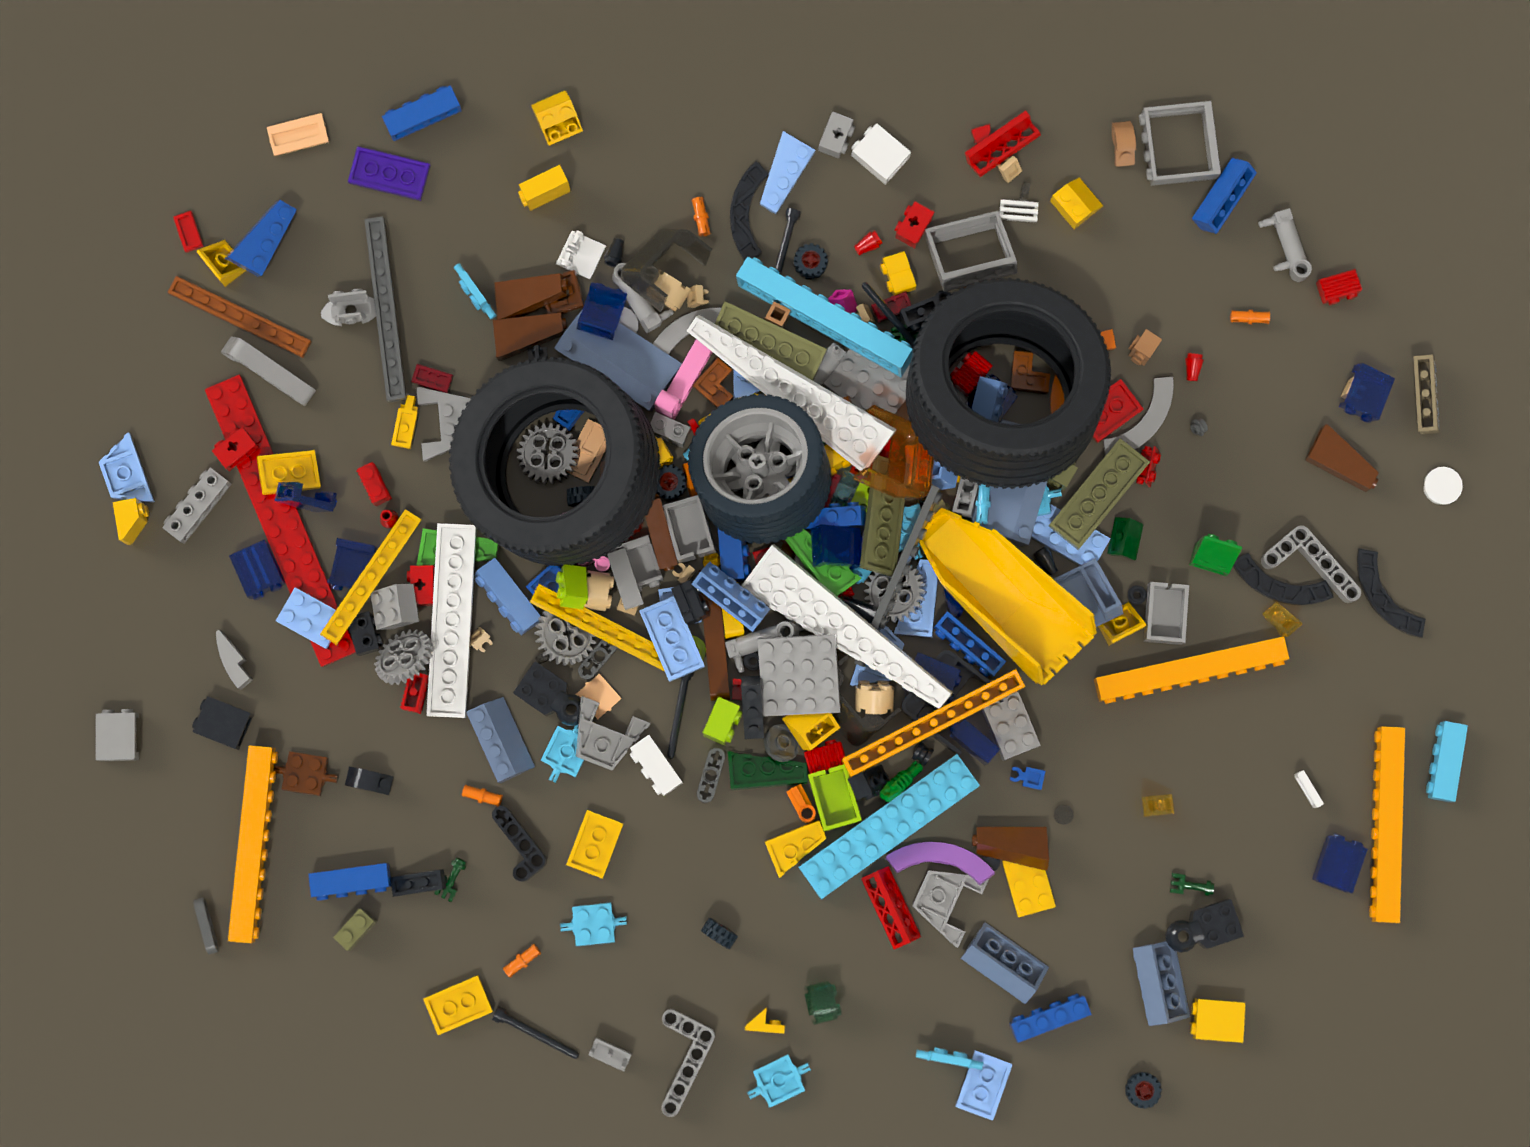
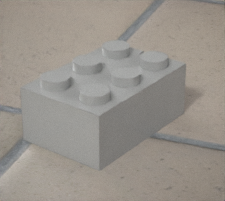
(689, 529)
(1166, 613)
(1011, 726)

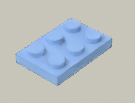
(306, 616)
(984, 1087)

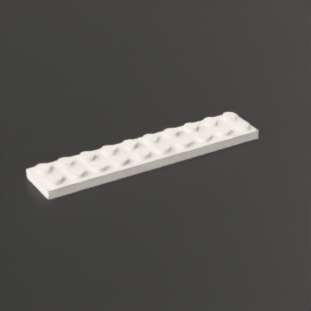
(451, 620)

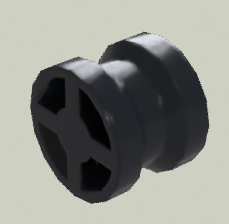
(922, 753)

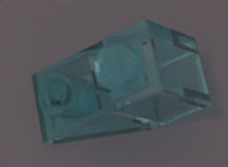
(845, 489)

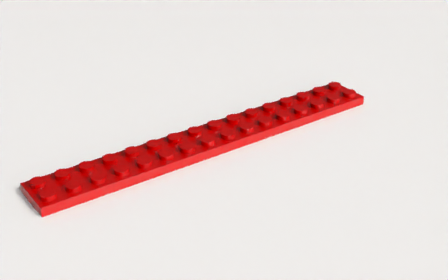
(279, 521)

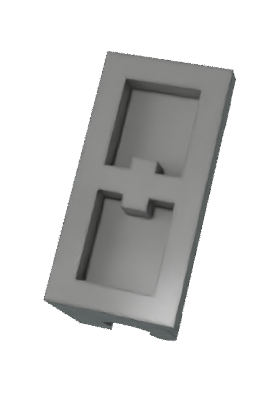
(610, 1054)

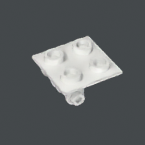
(581, 254)

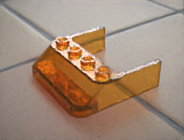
(908, 464)

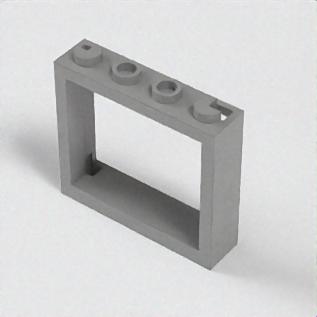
(1205, 109)
(970, 275)

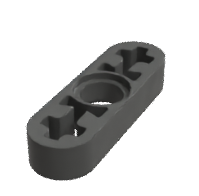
(585, 663)
(719, 763)
(206, 925)

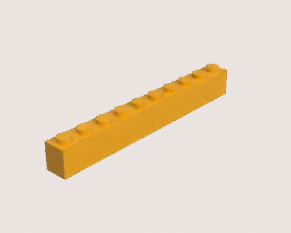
(1190, 669)
(933, 723)
(1388, 824)
(251, 844)

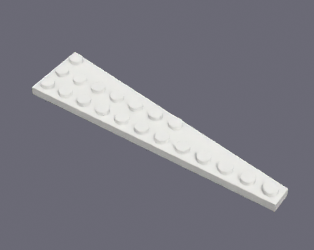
(841, 424)
(803, 599)

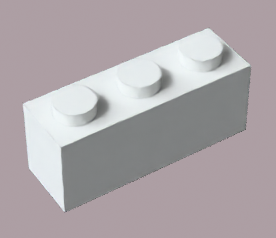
(655, 766)

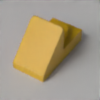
(758, 1024)

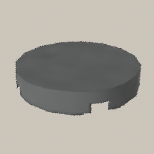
(781, 743)

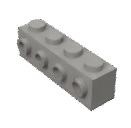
(196, 505)

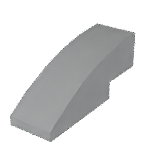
(625, 579)
(232, 661)

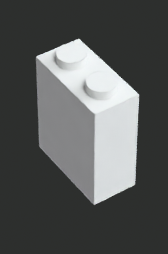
(880, 153)

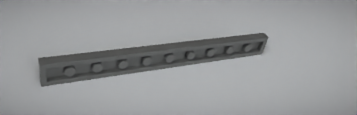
(385, 309)
(903, 566)

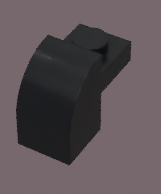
(368, 780)

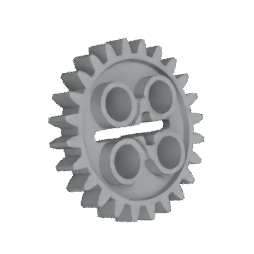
(565, 454)
(901, 608)
(549, 637)
(404, 657)

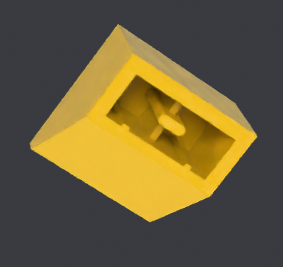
(557, 117)
(811, 728)

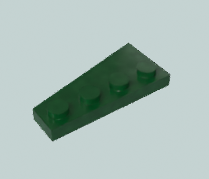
(760, 772)

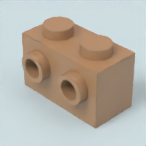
(1144, 347)

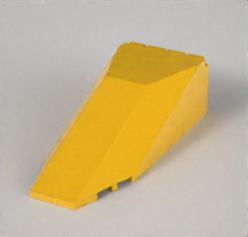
(1007, 595)

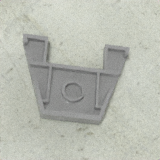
(449, 411)
(601, 744)
(938, 898)

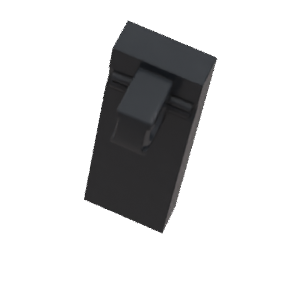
(418, 883)

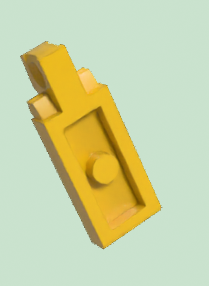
(405, 424)

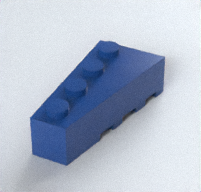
(262, 240)

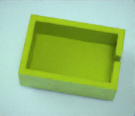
(721, 721)
(834, 798)

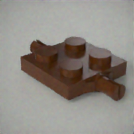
(305, 774)

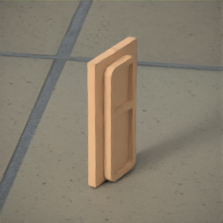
(297, 134)
(591, 450)

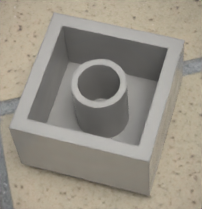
(394, 606)

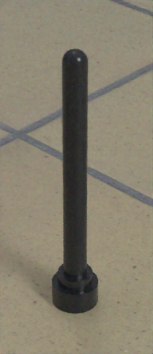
(792, 216)
(889, 314)
(678, 715)
(502, 1016)

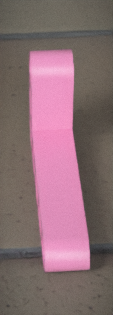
(670, 401)

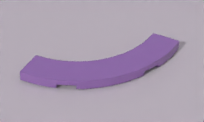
(941, 853)

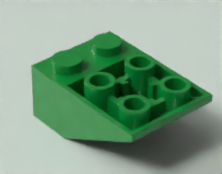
(1215, 554)

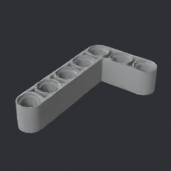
(244, 353)
(1315, 560)
(689, 1060)

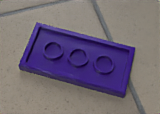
(389, 173)

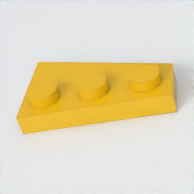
(794, 845)

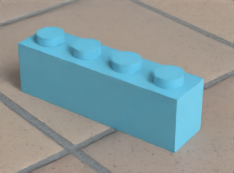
(1447, 761)

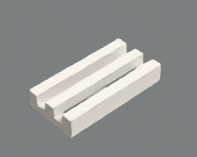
(1018, 210)
(1308, 789)

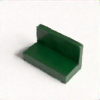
(1125, 538)

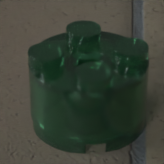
(821, 1002)

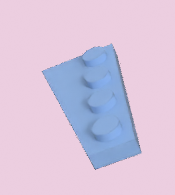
(786, 169)
(922, 622)

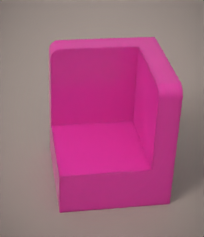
(844, 298)

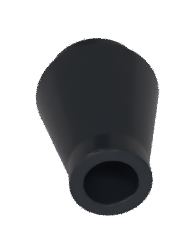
(614, 253)
(1045, 560)

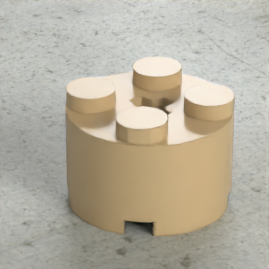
(674, 289)
(598, 589)
(874, 697)

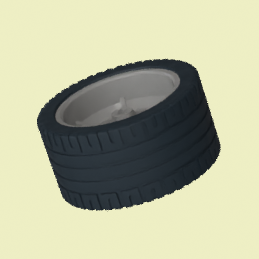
(726, 437)

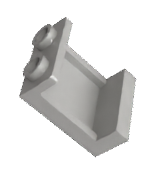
(643, 562)
(116, 735)

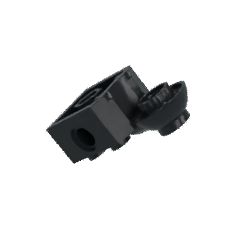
(548, 694)
(1206, 927)

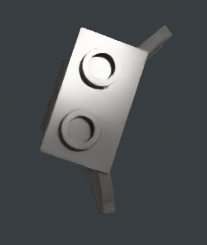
(335, 310)

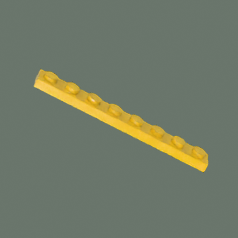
(370, 577)
(598, 626)

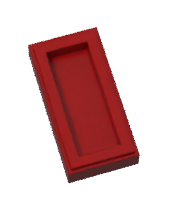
(188, 231)

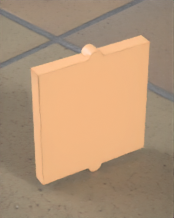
(600, 692)

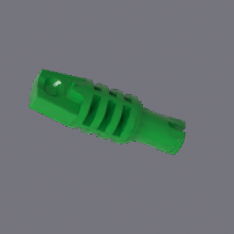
(900, 782)

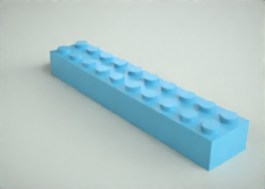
(825, 317)
(889, 826)

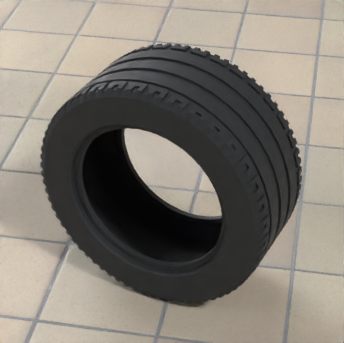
(1019, 316)
(497, 419)

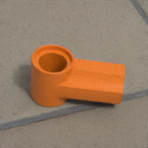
(801, 802)

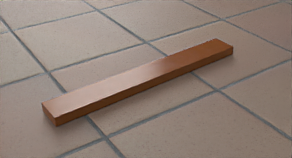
(239, 317)

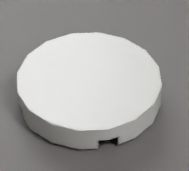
(1442, 485)

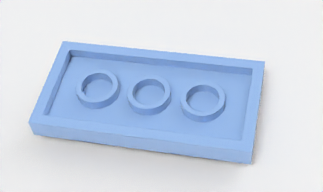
(1089, 550)
(671, 639)

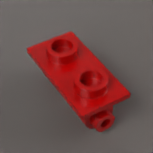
(1149, 474)

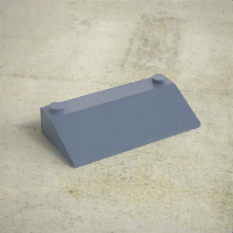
(627, 360)
(1014, 510)
(1092, 590)

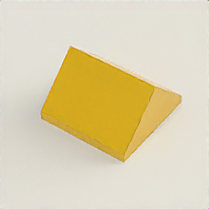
(223, 269)
(1122, 625)

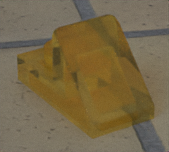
(1282, 620)
(1157, 805)

